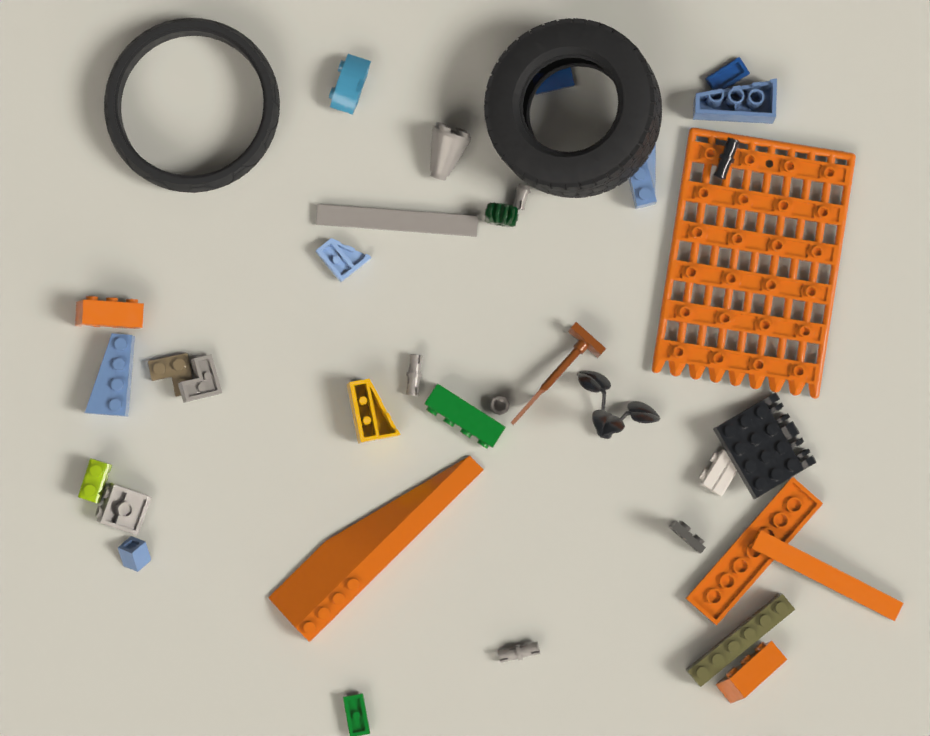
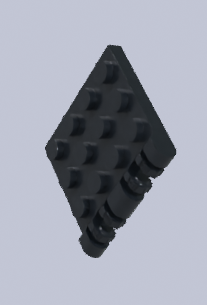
(761, 447)

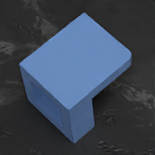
(134, 553)

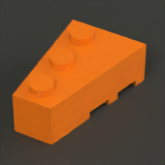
(109, 313)
(751, 672)

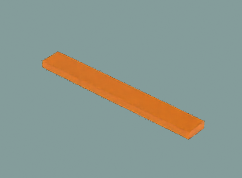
(827, 575)

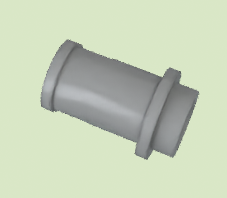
(521, 196)

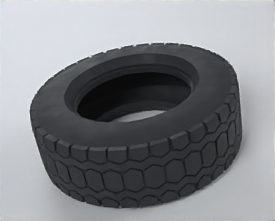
(559, 47)

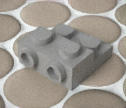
(123, 508)

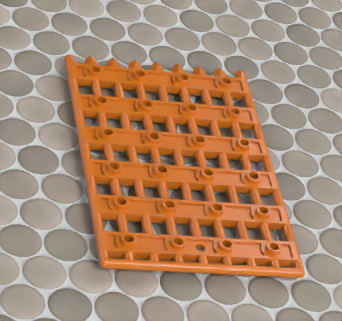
(738, 362)

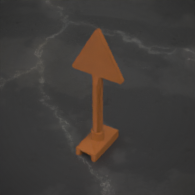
(585, 342)

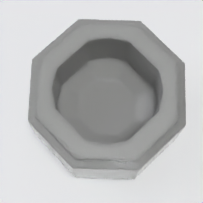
(499, 405)

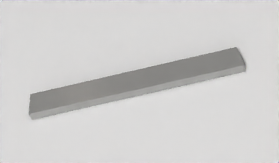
(397, 220)

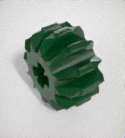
(501, 214)

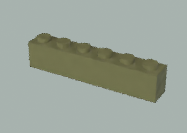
(740, 639)

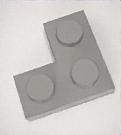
(206, 380)

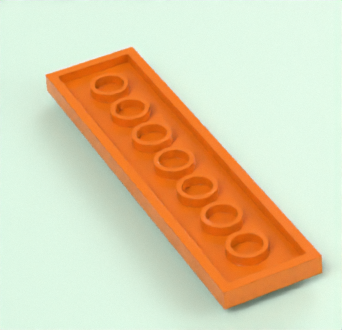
(743, 565)

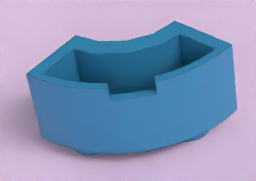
(349, 84)

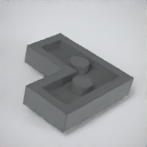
(682, 531)

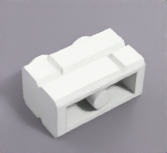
(719, 474)

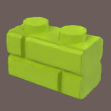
(94, 480)

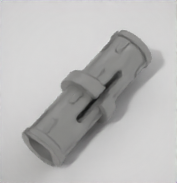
(414, 375)
(518, 652)

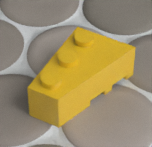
(368, 412)

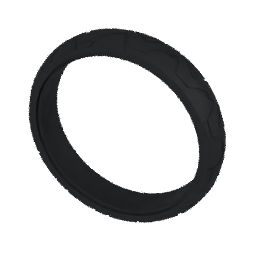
(181, 28)

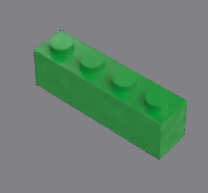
(465, 416)

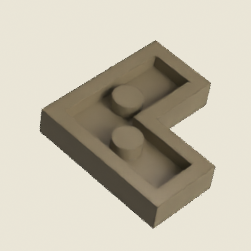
(174, 366)

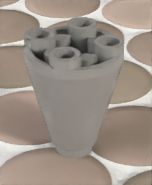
(446, 149)

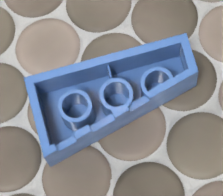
(738, 104)
(113, 381)

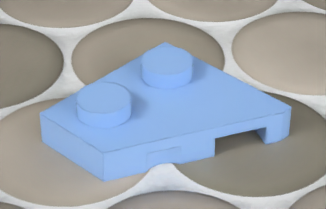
(341, 258)

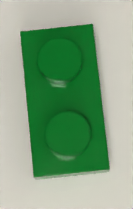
(356, 715)

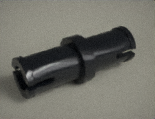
(726, 158)

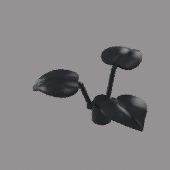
(606, 423)

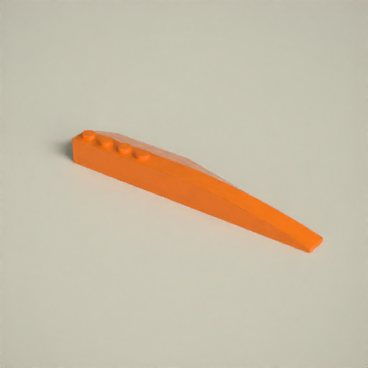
(363, 550)

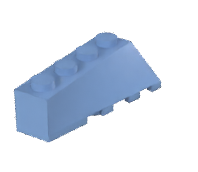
(643, 183)

